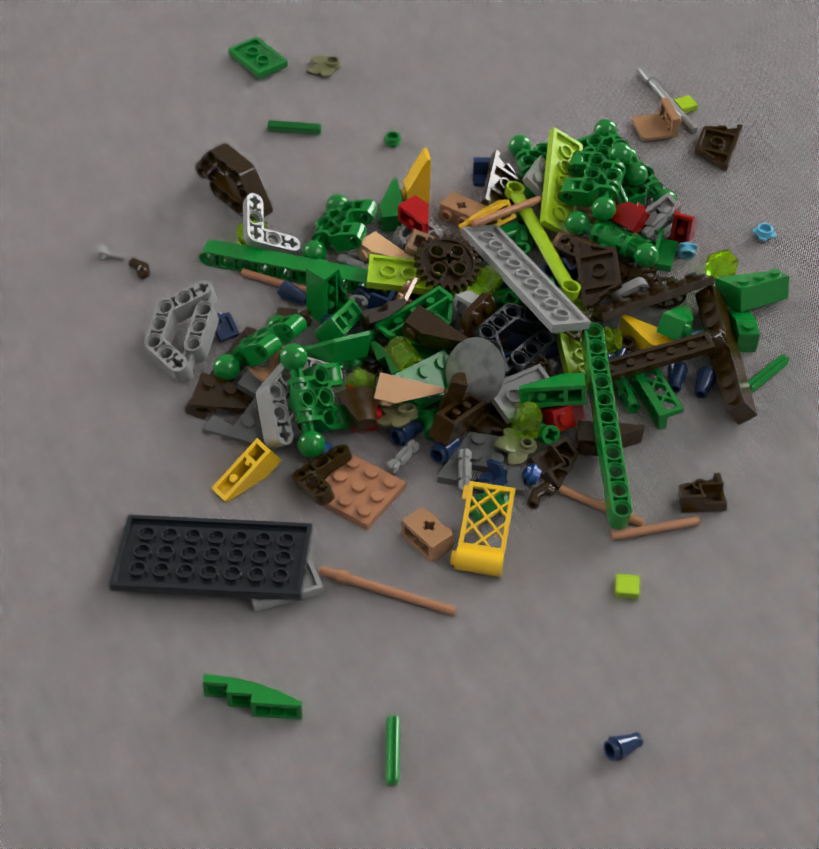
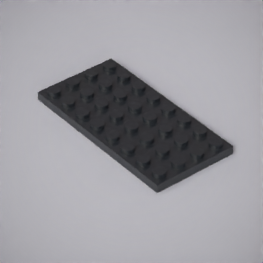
(212, 557)

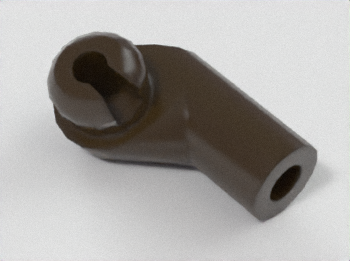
(538, 492)

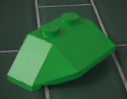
(435, 301)
(346, 350)

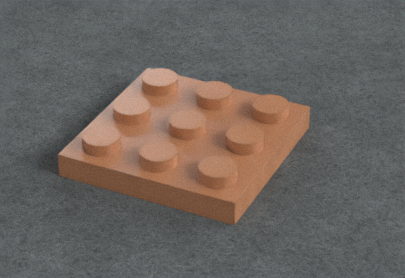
(362, 492)

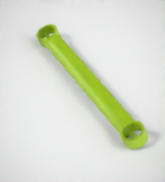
(543, 241)

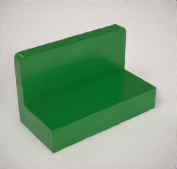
(666, 252)

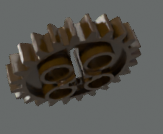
(447, 263)

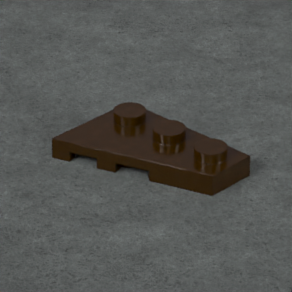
(219, 394)

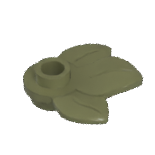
(324, 65)
(397, 415)
(515, 447)

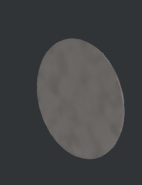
(482, 367)

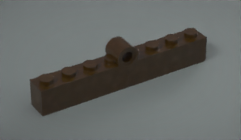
(727, 357)

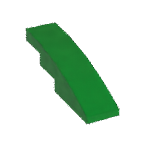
(262, 700)

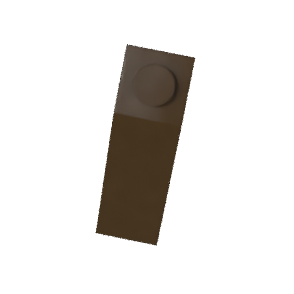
(430, 330)
(586, 441)

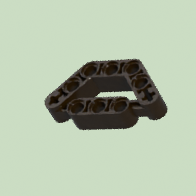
(238, 180)

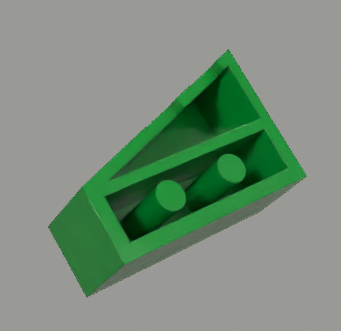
(324, 289)
(753, 289)

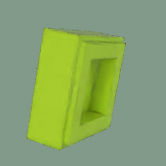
(686, 104)
(627, 586)

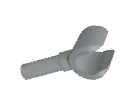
(102, 253)

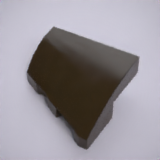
(373, 316)
(455, 390)
(359, 406)
(556, 461)
(703, 495)

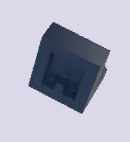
(226, 327)
(495, 476)

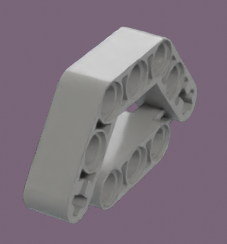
(192, 302)
(276, 423)

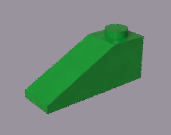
(389, 208)
(339, 322)
(676, 323)
(745, 329)
(555, 390)

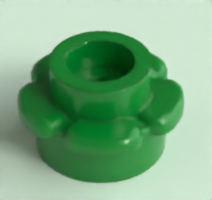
(392, 139)

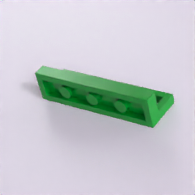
(645, 390)

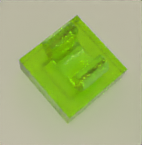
(489, 280)
(613, 339)

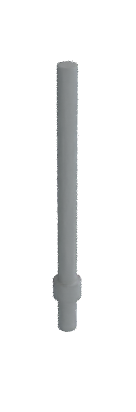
(650, 80)

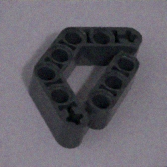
(521, 321)

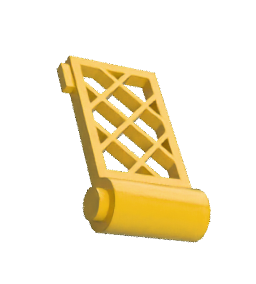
(477, 557)

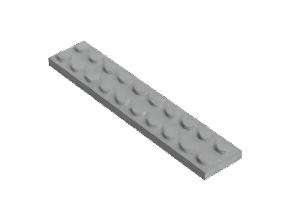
(526, 279)

